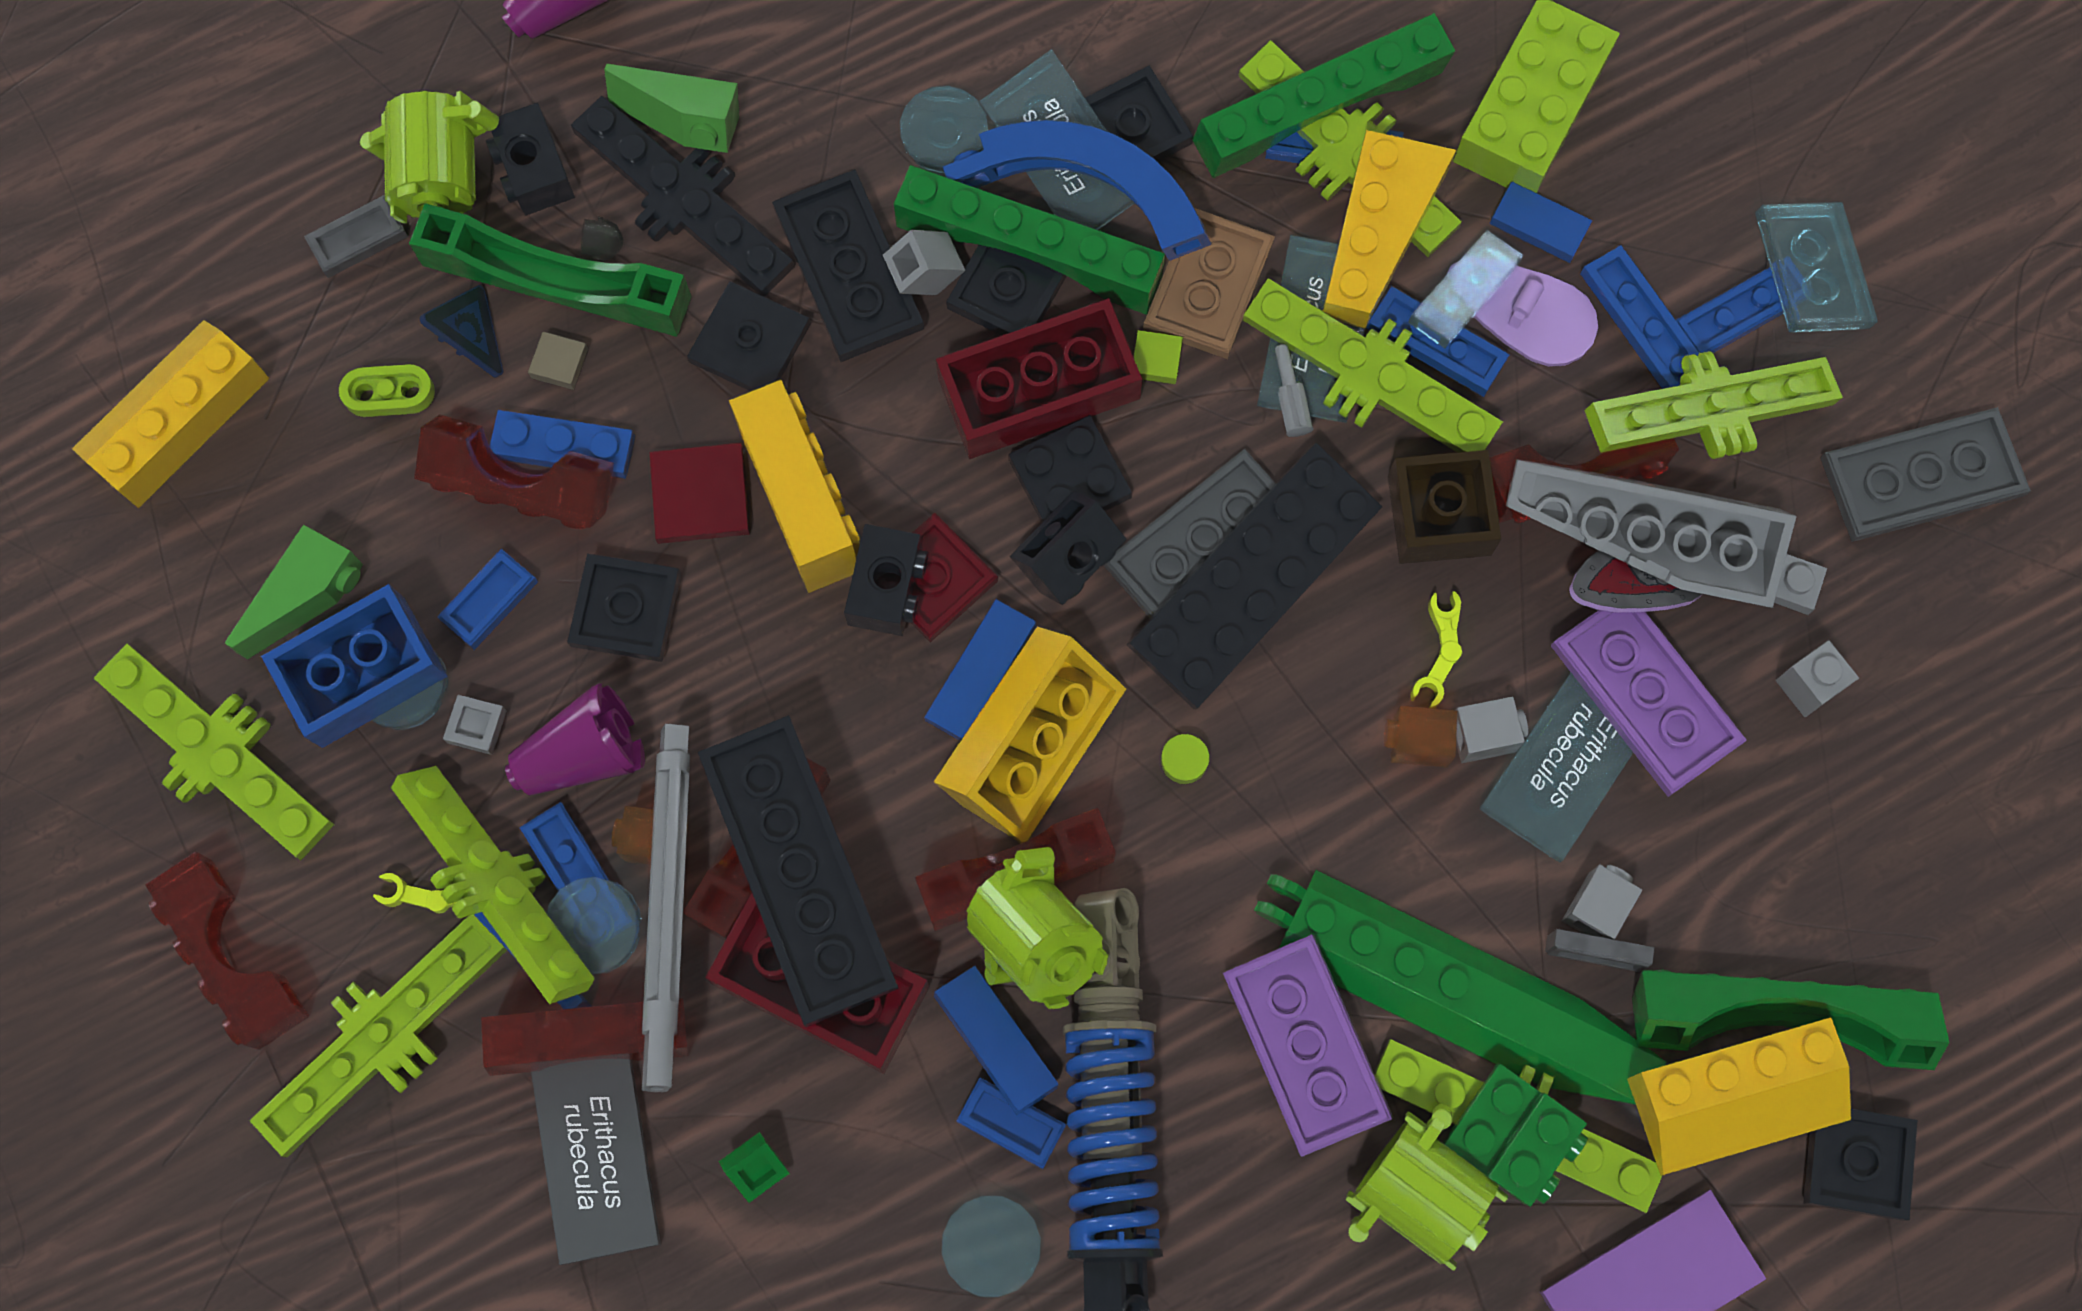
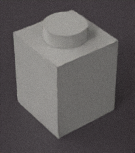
(923, 262)
(1817, 678)
(1490, 729)
(1603, 902)

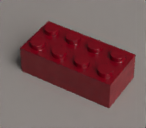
(1039, 378)
(867, 1033)

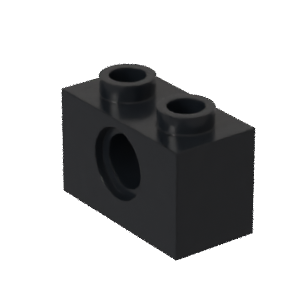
(544, 180)
(1045, 551)
(879, 553)

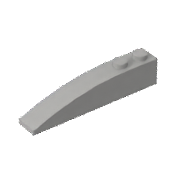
(1666, 531)

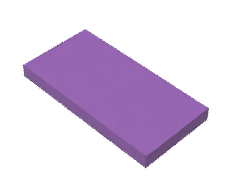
(1648, 695)
(1307, 1045)
(1674, 1264)

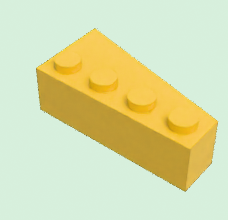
(1385, 207)

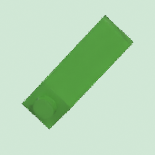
(682, 107)
(301, 586)

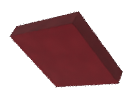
(699, 493)
(951, 581)

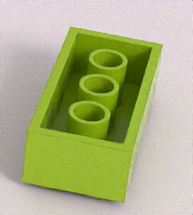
(1536, 96)

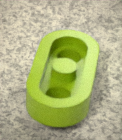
(388, 388)

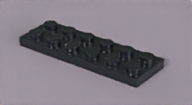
(1254, 576)
(797, 871)

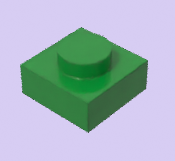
(754, 1167)

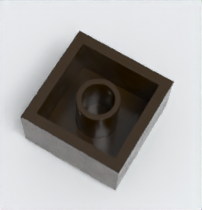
(1444, 507)

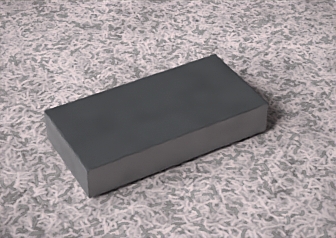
(355, 237)
(1599, 950)

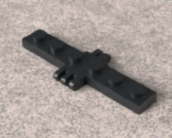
(683, 196)

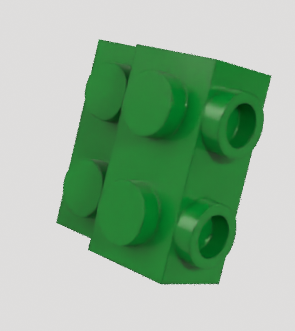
(1517, 1136)

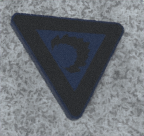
(468, 328)

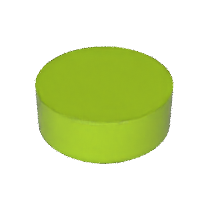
(1184, 759)

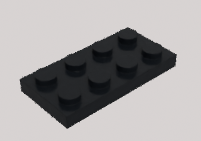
(844, 265)

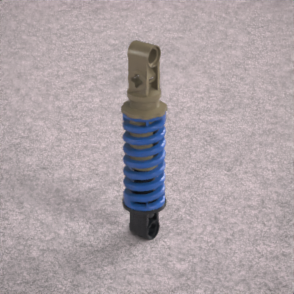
(1110, 1116)

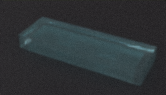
(1465, 289)

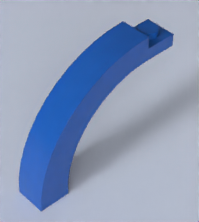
(1094, 153)

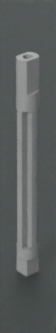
(665, 907)

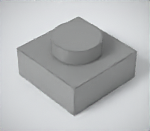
(1800, 584)
(474, 724)

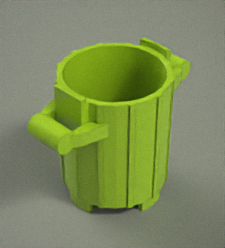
(429, 150)
(1034, 931)
(1425, 1191)

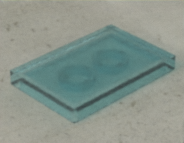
(1816, 267)

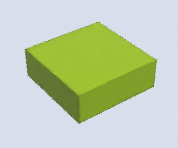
(1158, 356)

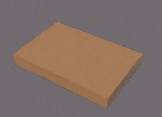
(1211, 287)

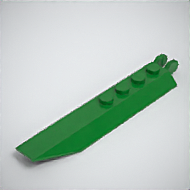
(1460, 990)

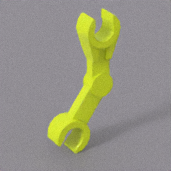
(1450, 651)
(413, 895)

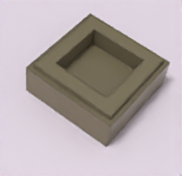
(558, 360)

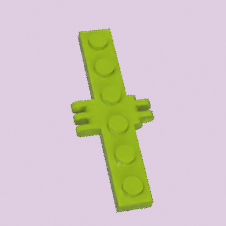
(1338, 144)
(1370, 370)
(1713, 405)
(214, 751)
(492, 883)
(378, 1036)
(1600, 1163)

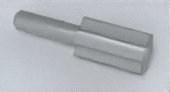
(1292, 397)

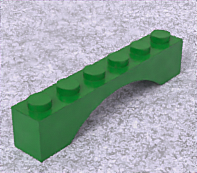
(1376, 68)
(1095, 259)
(617, 291)
(1887, 1024)

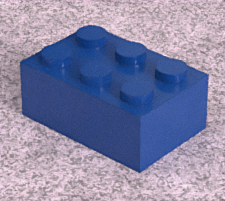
(354, 666)

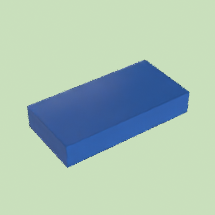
(1540, 222)
(487, 599)
(1027, 1135)

